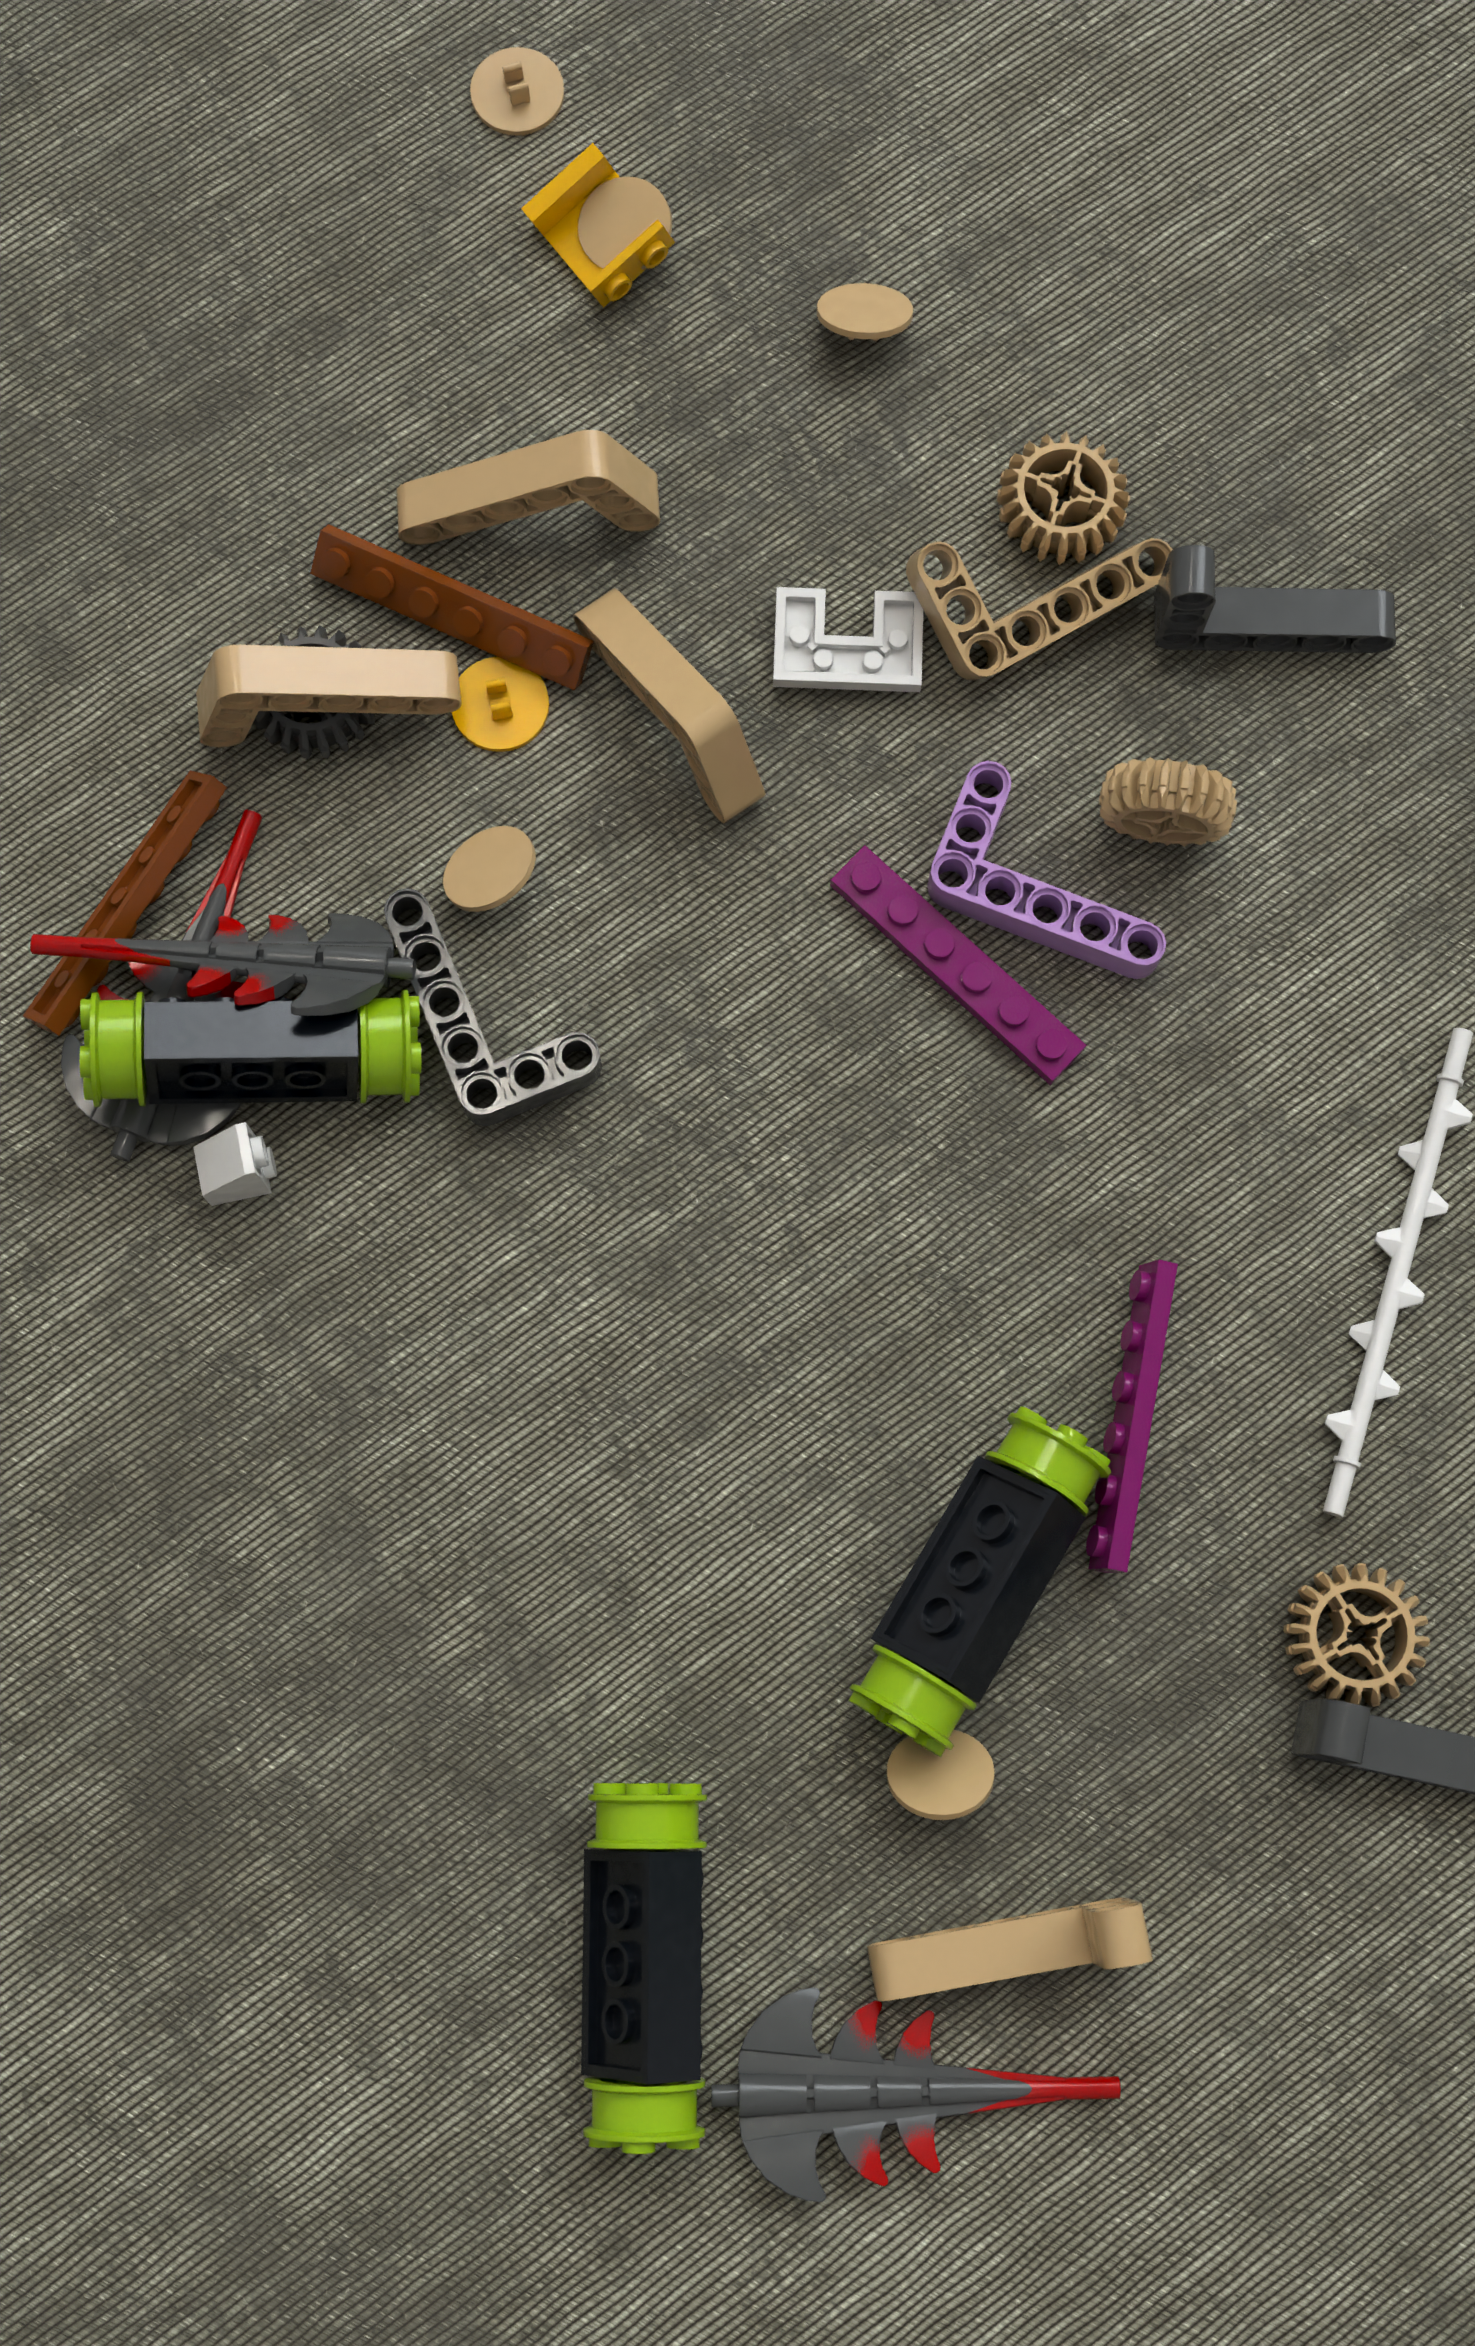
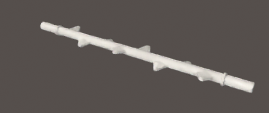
(1398, 1290)

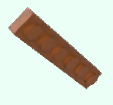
(451, 607)
(127, 898)

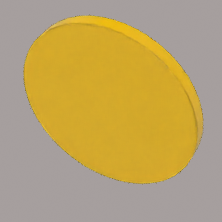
(501, 705)

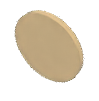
(517, 91)
(618, 215)
(864, 311)
(489, 868)
(941, 1785)

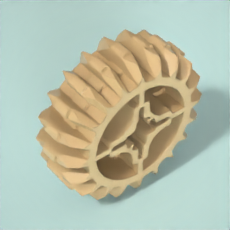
(1030, 482)
(1168, 802)
(1343, 1615)

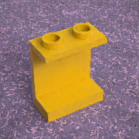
(556, 216)

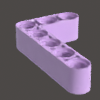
(1028, 893)

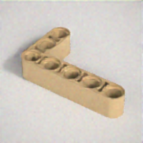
(529, 481)
(1037, 614)
(320, 679)
(678, 699)
(1098, 1932)

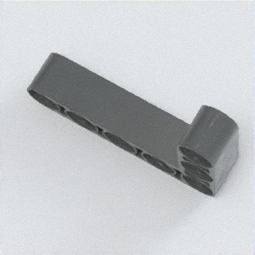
(1205, 617)
(463, 1028)
(1356, 1739)

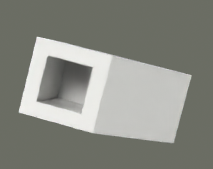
(234, 1165)

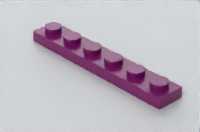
(957, 965)
(1129, 1433)

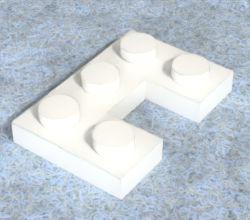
(821, 661)

